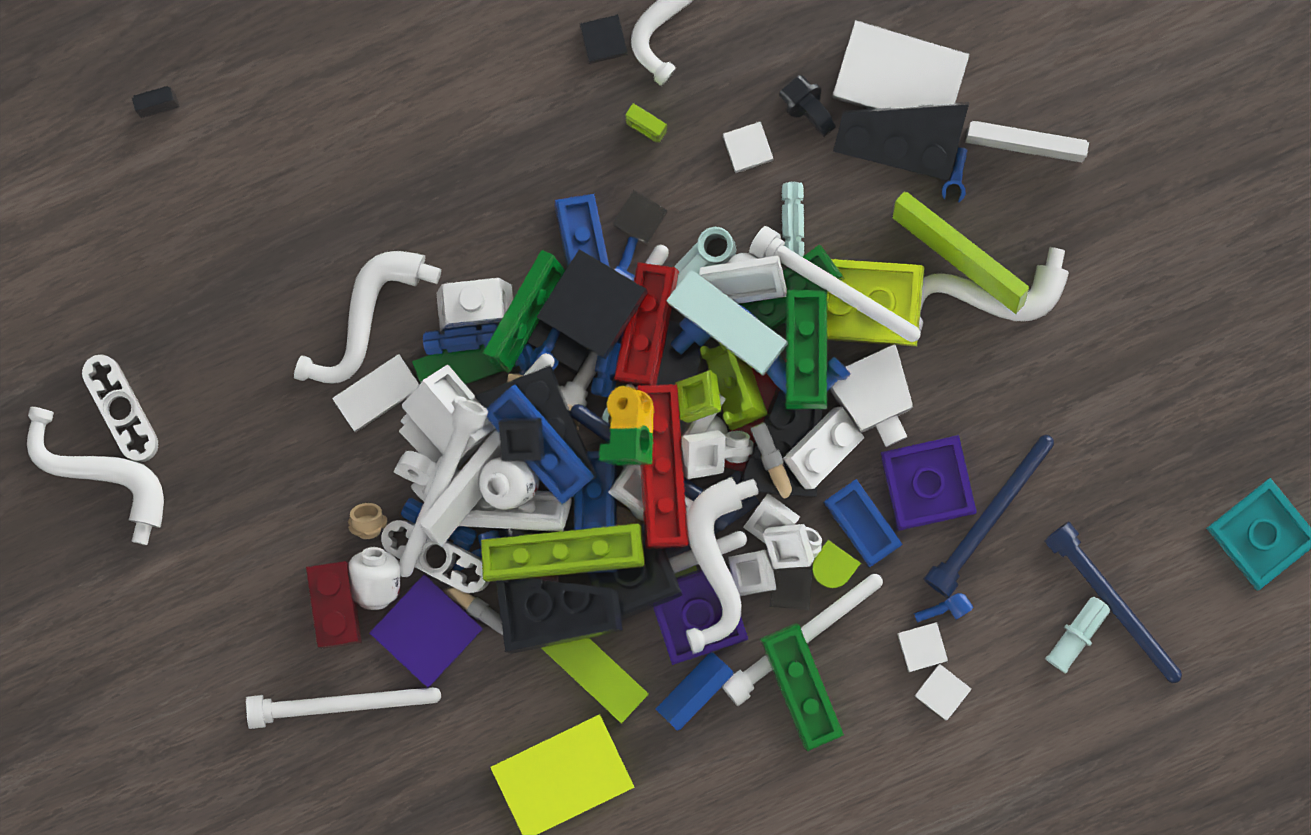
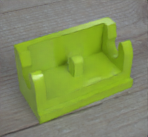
(736, 385)

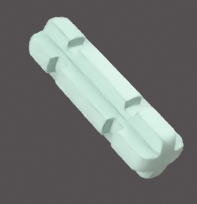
(793, 217)

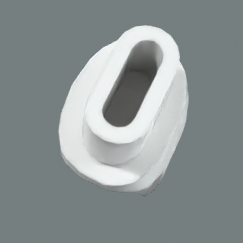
(419, 469)

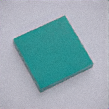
(1262, 534)

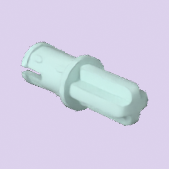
(1078, 634)

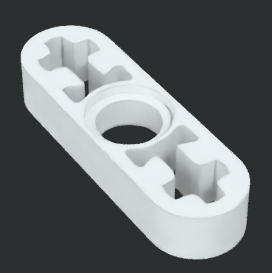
(115, 377)
(457, 578)

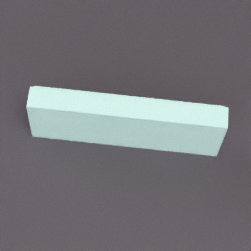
(727, 322)

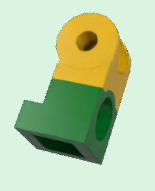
(630, 428)

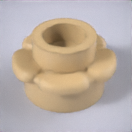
(366, 520)

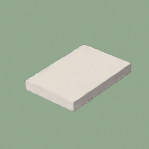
(897, 70)

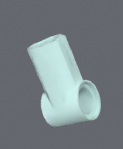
(698, 256)

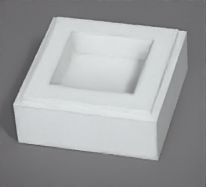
(747, 147)
(788, 546)
(752, 572)
(922, 647)
(942, 692)

